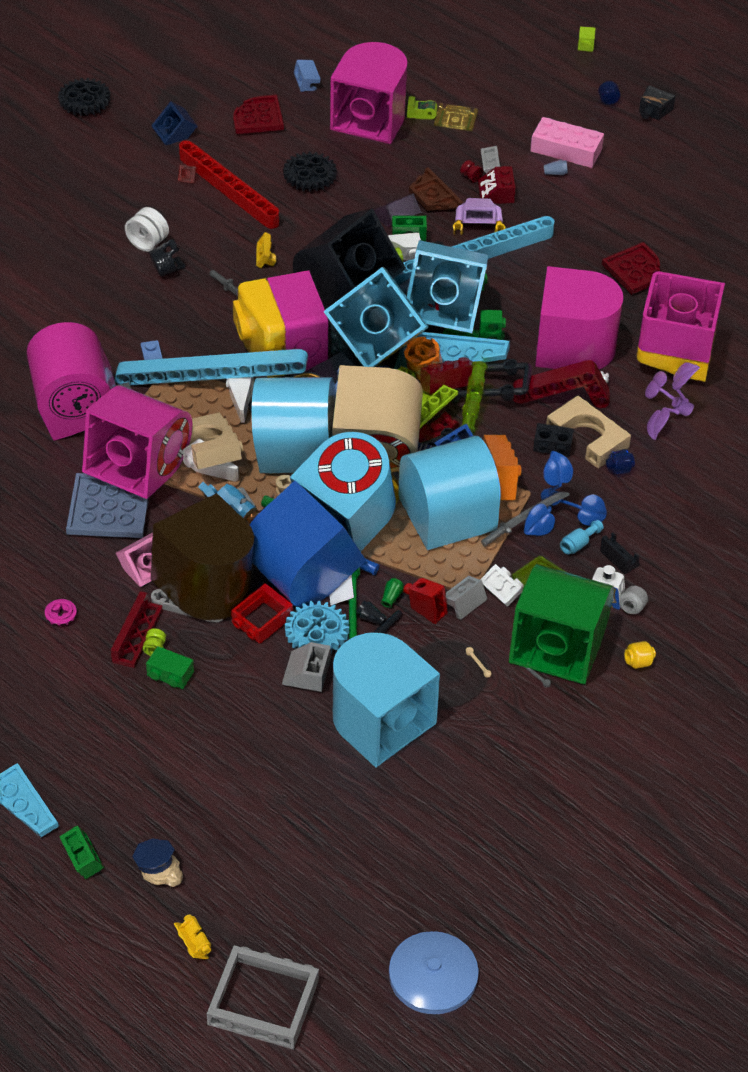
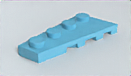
(24, 802)

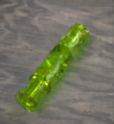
(472, 405)

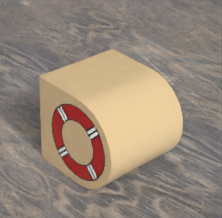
(382, 405)

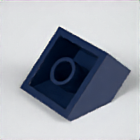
(174, 124)

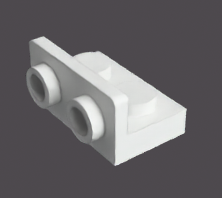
(502, 585)

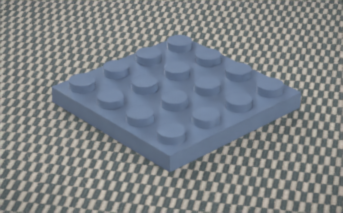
(105, 510)

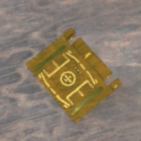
(455, 117)

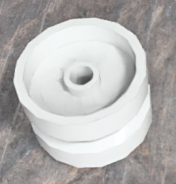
(146, 229)

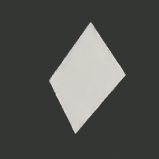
(343, 592)

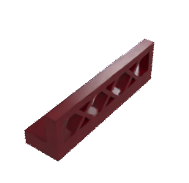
(127, 633)

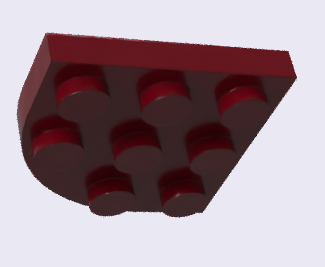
(258, 115)
(633, 267)

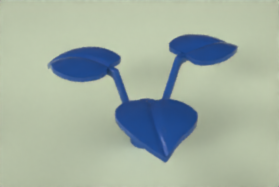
(559, 471)

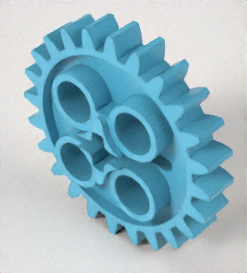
(317, 625)

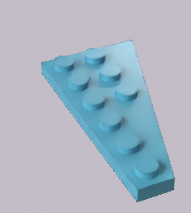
(454, 347)

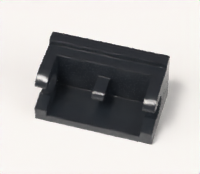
(618, 555)

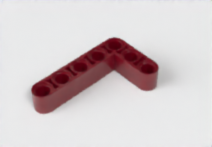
(567, 378)

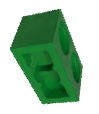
(492, 324)
(81, 852)

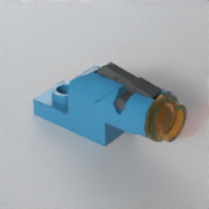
(236, 498)

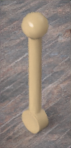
(470, 652)

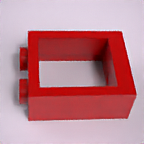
(266, 595)

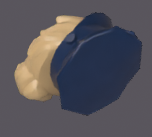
(157, 862)

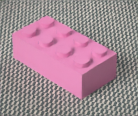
(567, 142)

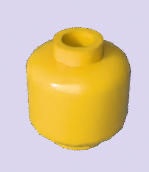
(639, 654)

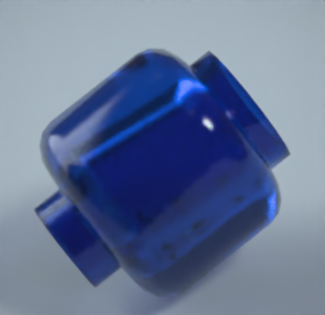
(609, 91)
(620, 461)

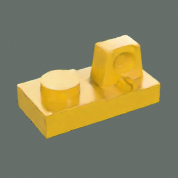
(263, 252)

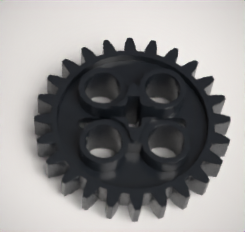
(84, 96)
(310, 171)

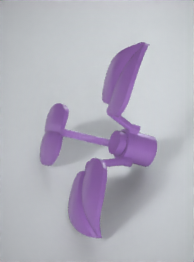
(680, 404)

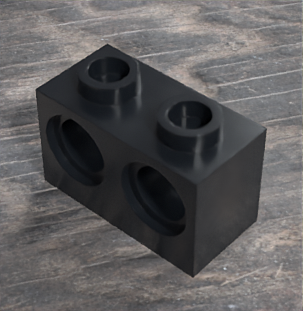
(553, 438)

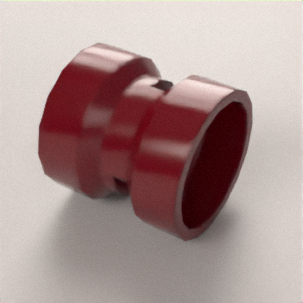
(473, 172)

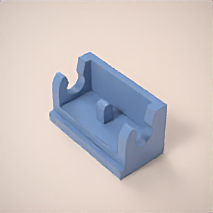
(306, 74)

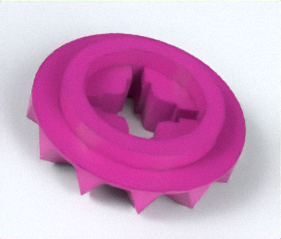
(54, 608)

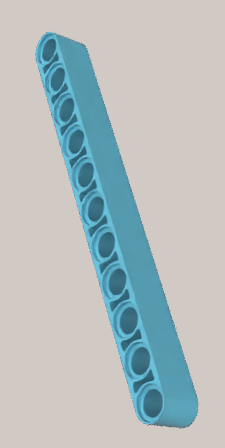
(499, 242)
(212, 367)

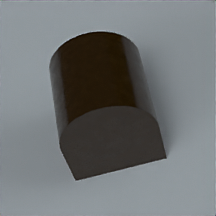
(203, 558)

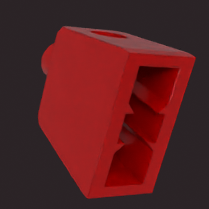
(427, 599)

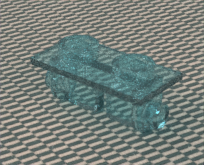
(338, 343)

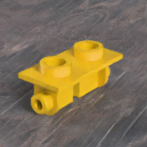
(197, 945)

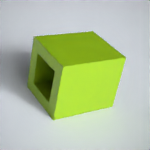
(586, 39)

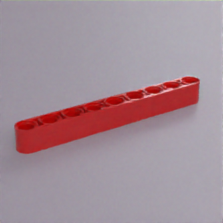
(229, 184)

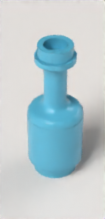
(579, 538)

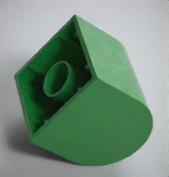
(560, 623)

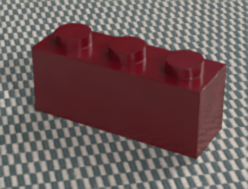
(449, 373)

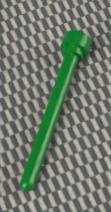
(353, 606)

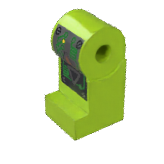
(421, 109)

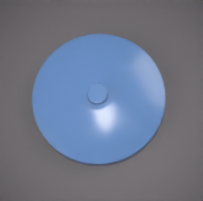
(433, 972)

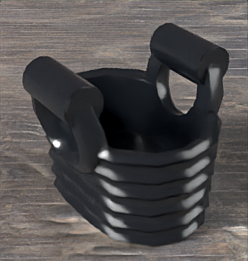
(163, 261)

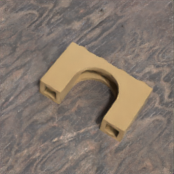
(581, 414)
(220, 444)

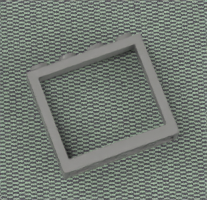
(253, 1027)

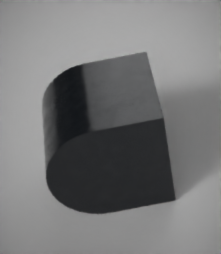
(348, 255)

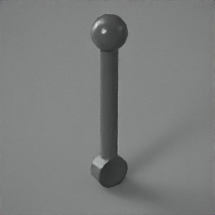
(546, 682)

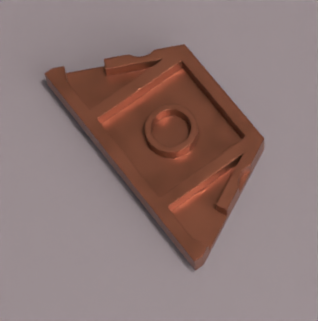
(433, 192)

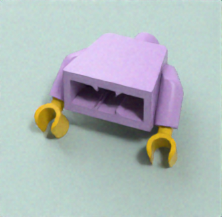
(478, 211)

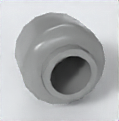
(633, 600)

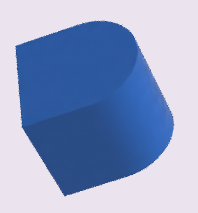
(302, 547)

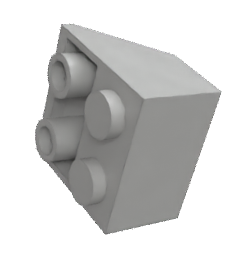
(308, 666)

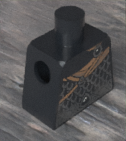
(656, 103)

